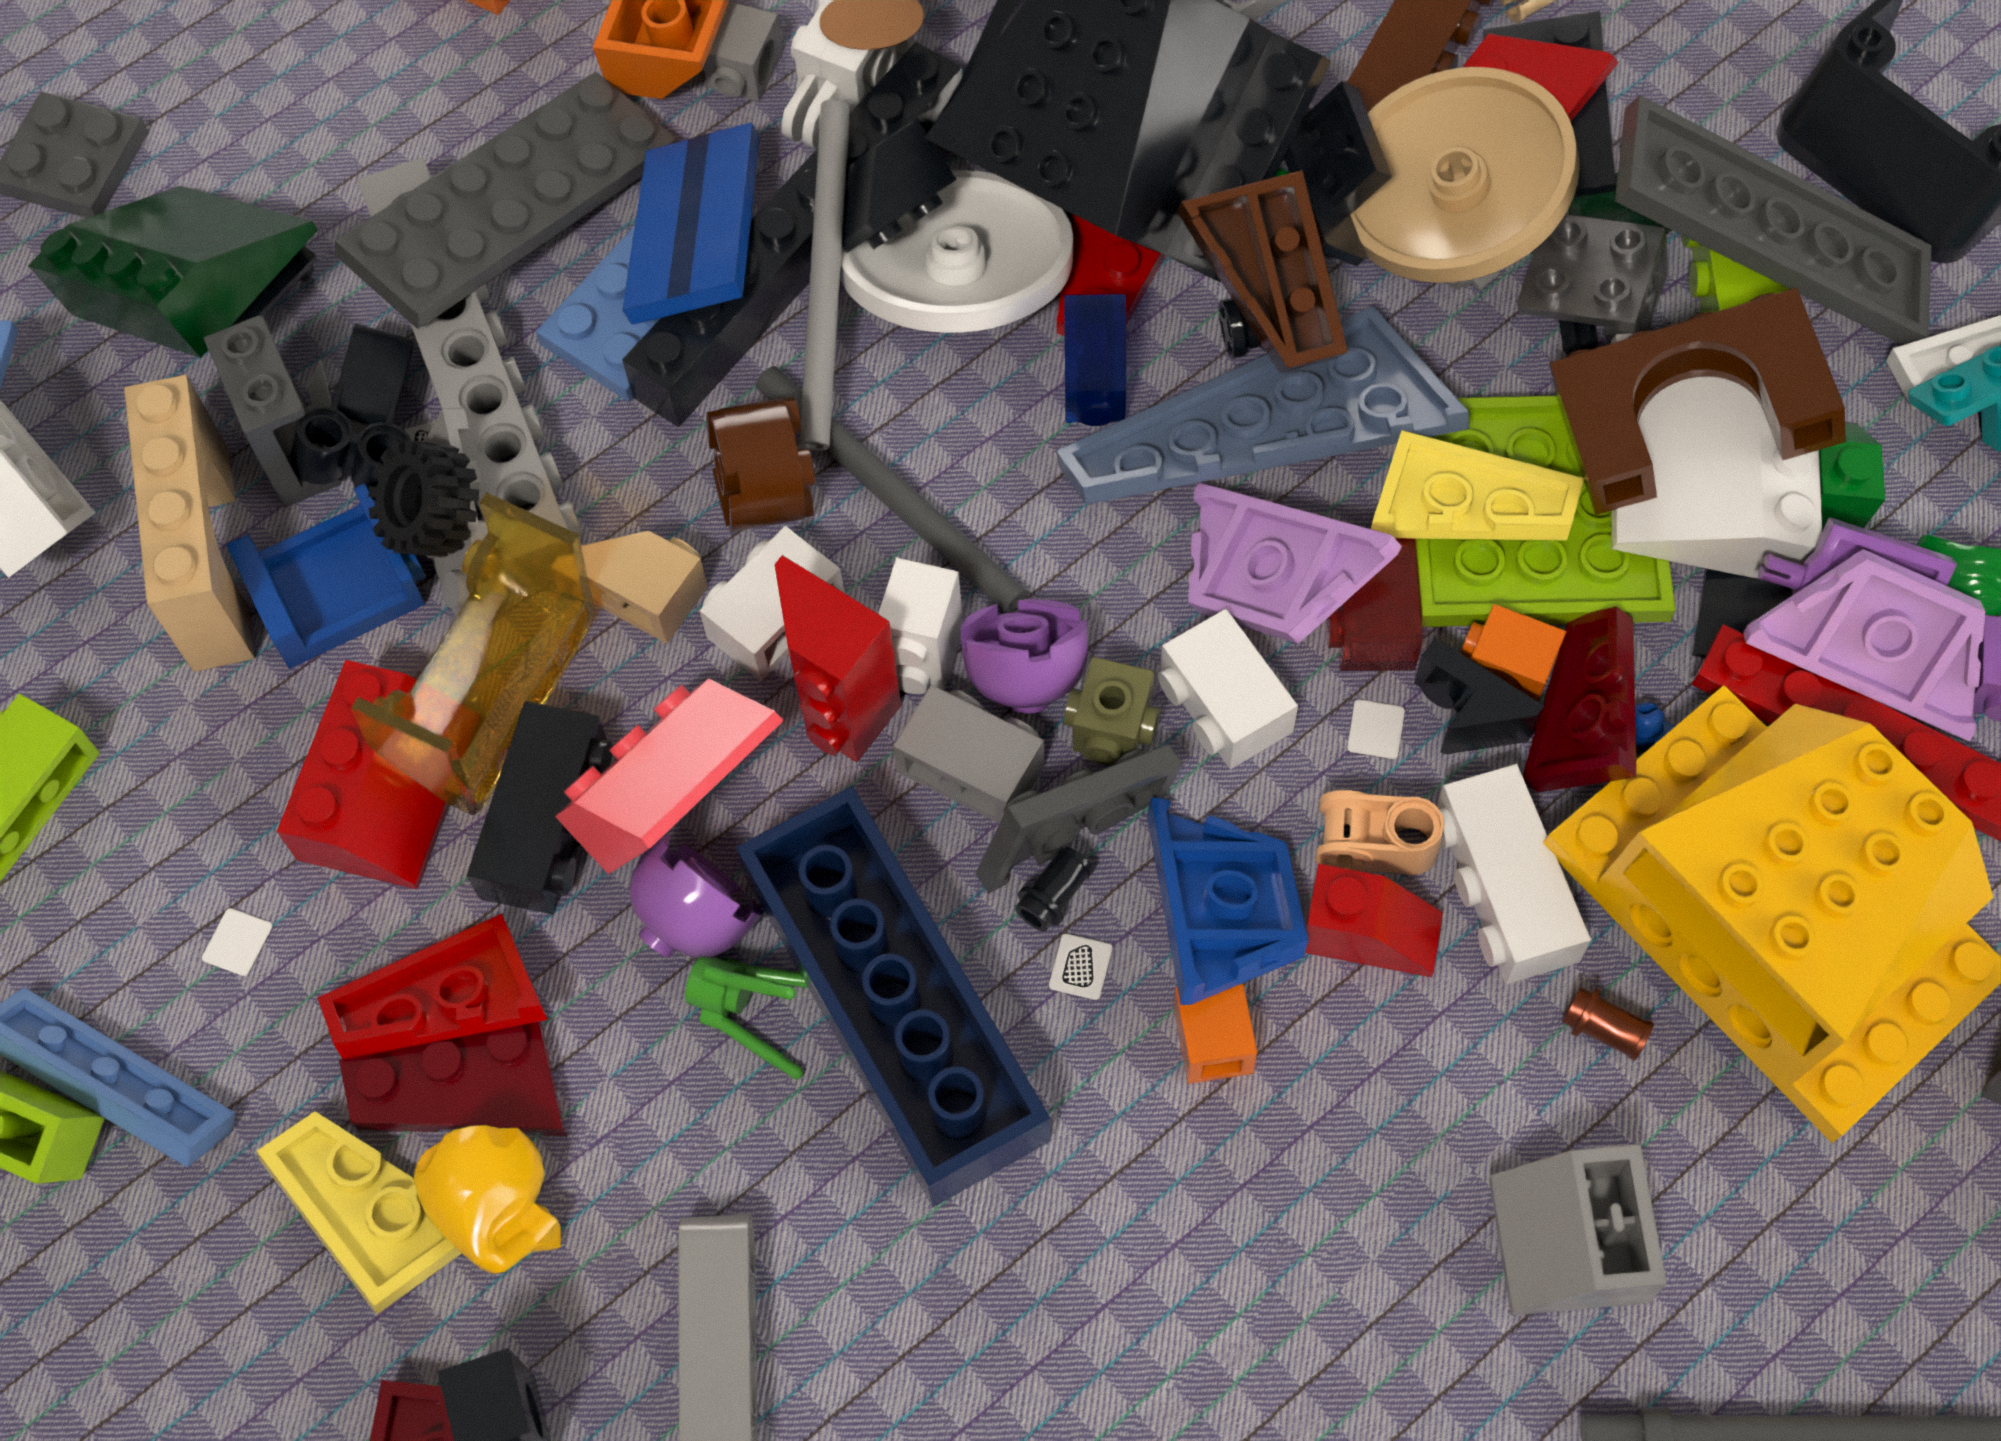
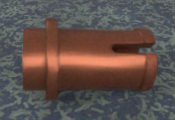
(1607, 1022)

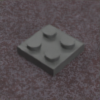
(70, 155)

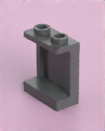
(263, 402)

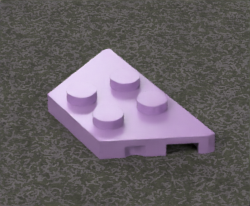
(1277, 563)
(1884, 638)

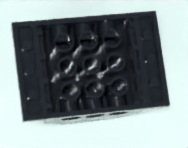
(1129, 109)

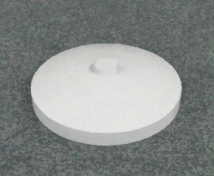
(968, 263)

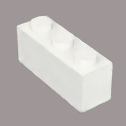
(1510, 876)

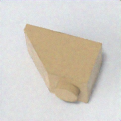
(646, 580)

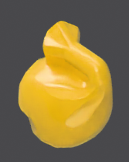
(483, 1194)

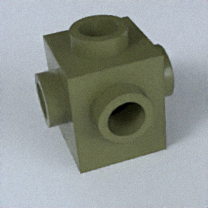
(1112, 711)

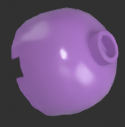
(1026, 654)
(687, 903)

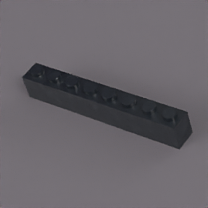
(697, 348)

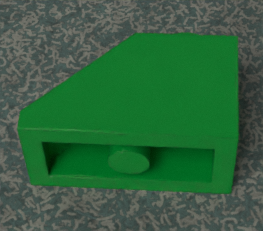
(1852, 478)

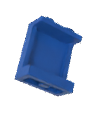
(328, 583)

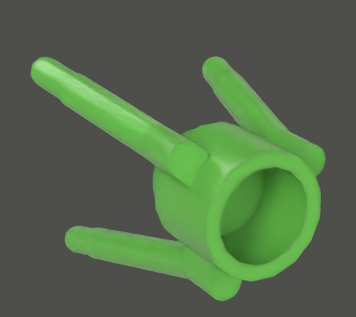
(726, 987)

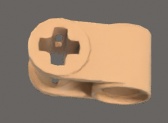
(1374, 830)

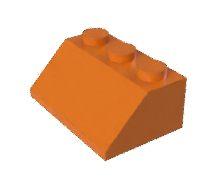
(656, 44)

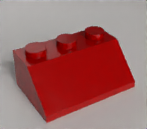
(838, 662)
(354, 805)

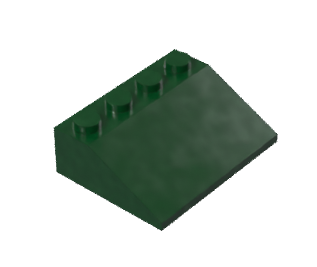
(169, 264)

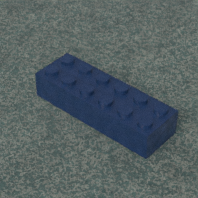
(894, 996)

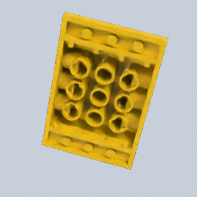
(1795, 895)

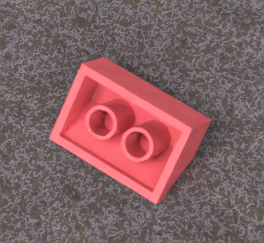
(663, 771)

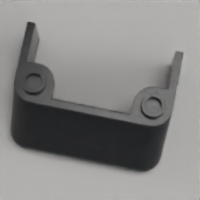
(1890, 148)

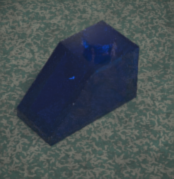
(1095, 358)

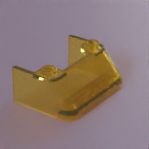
(504, 648)

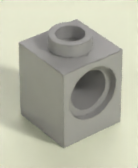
(744, 52)

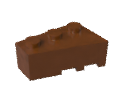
(1272, 266)

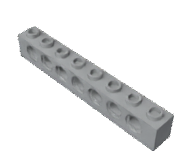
(482, 386)

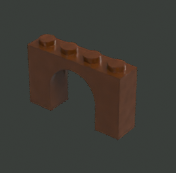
(1756, 344)

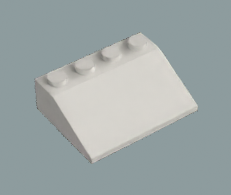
(1719, 484)

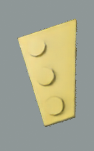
(1472, 494)
(358, 1208)

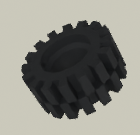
(423, 498)

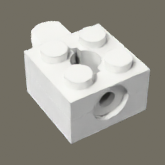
(830, 73)

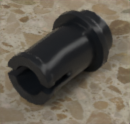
(1053, 889)

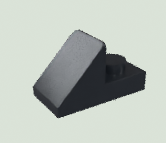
(1488, 707)

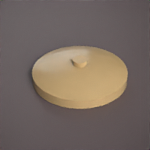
(1476, 174)

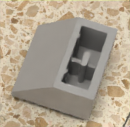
(1578, 1231)

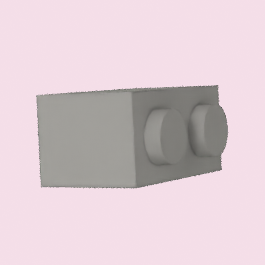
(968, 752)

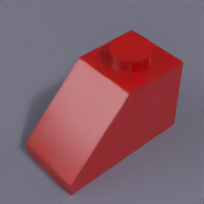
(1371, 922)

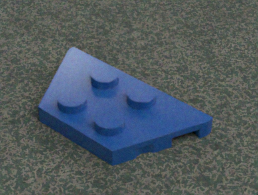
(1224, 902)

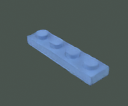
(110, 1079)

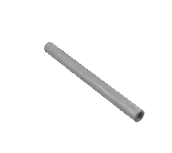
(825, 276)

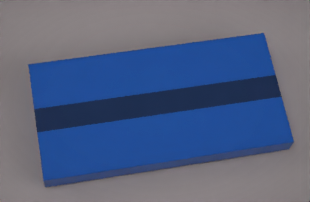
(692, 224)

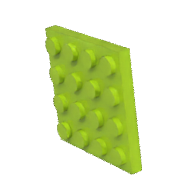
(1535, 577)

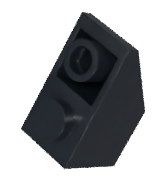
(892, 181)

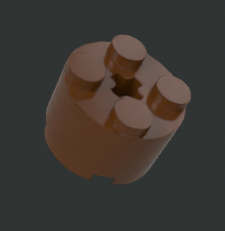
(758, 464)

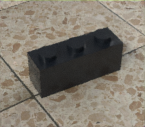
(523, 847)

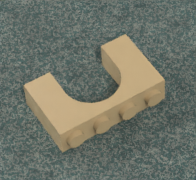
(177, 476)

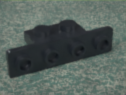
(1339, 166)

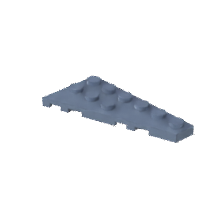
(1270, 418)

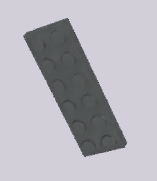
(502, 200)
(1773, 222)

